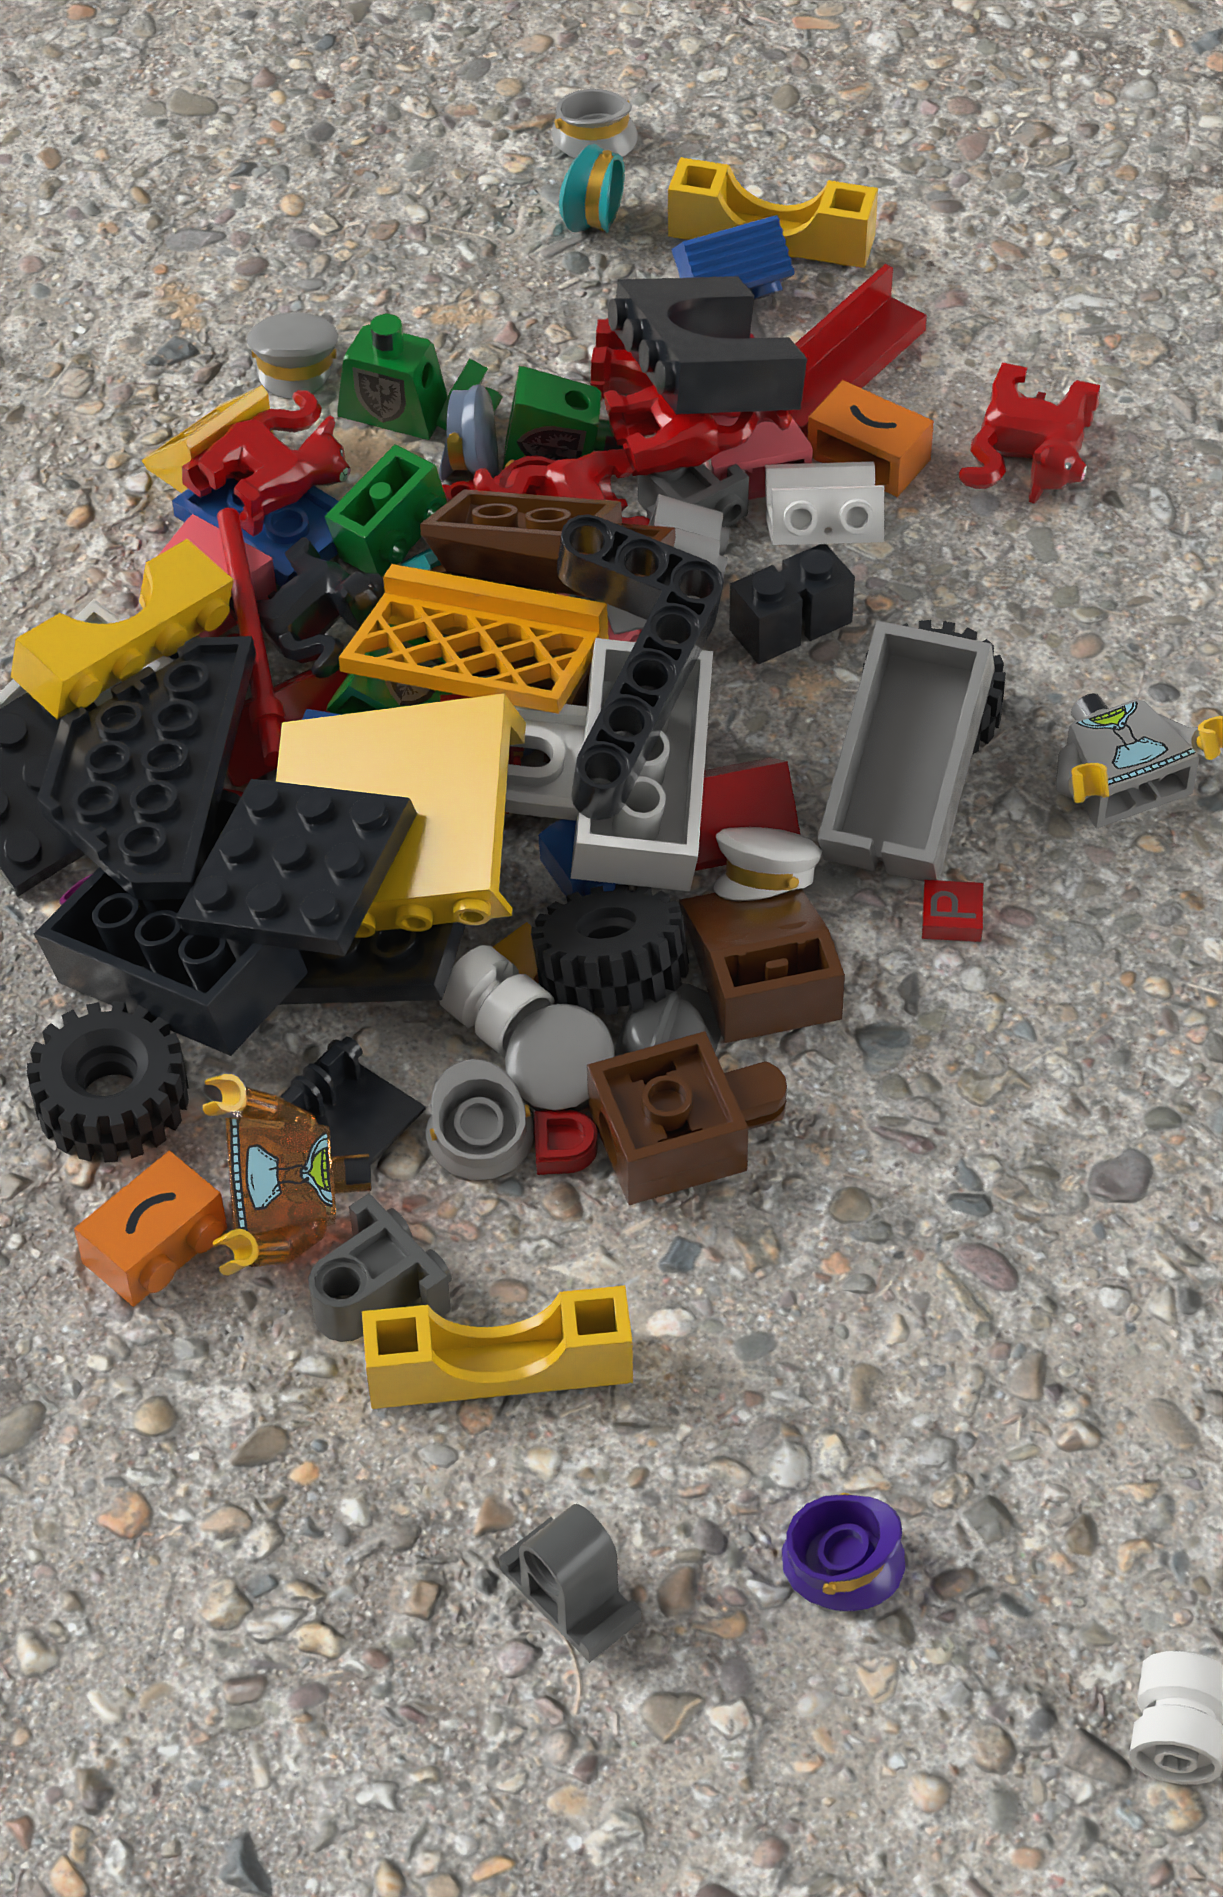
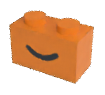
(868, 428)
(151, 1228)

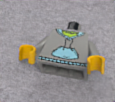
(1130, 758)

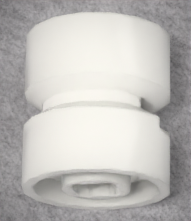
(492, 996)
(1181, 1719)

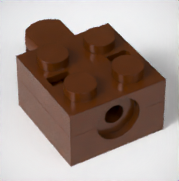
(676, 1115)

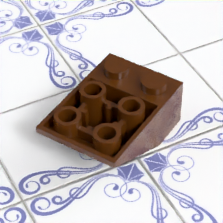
(765, 963)

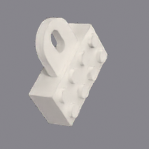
(659, 826)

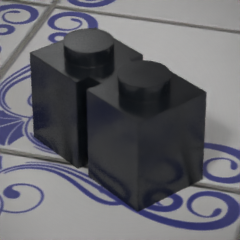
(769, 603)

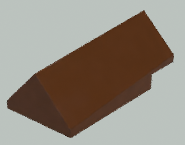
(515, 535)

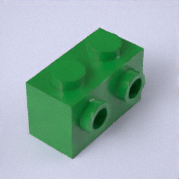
(384, 511)

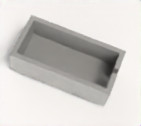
(907, 751)

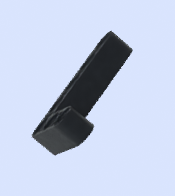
(670, 615)

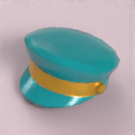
(592, 190)

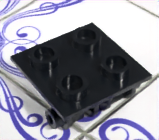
(354, 1102)

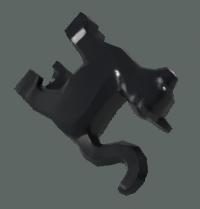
(311, 604)

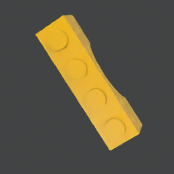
(828, 228)
(74, 661)
(428, 1359)

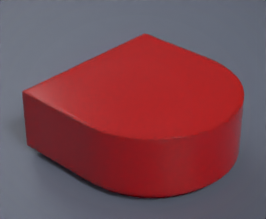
(564, 1141)

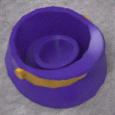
(844, 1552)

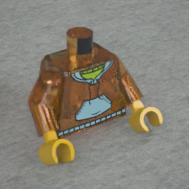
(278, 1176)

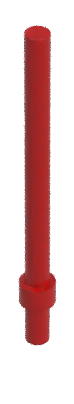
(265, 711)

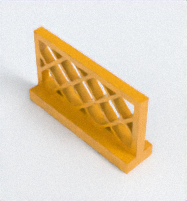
(474, 616)

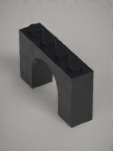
(699, 348)

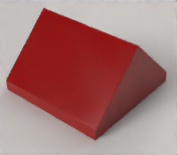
(744, 796)

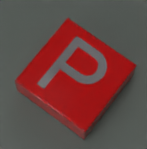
(952, 910)

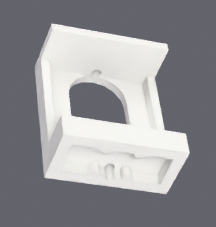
(822, 495)

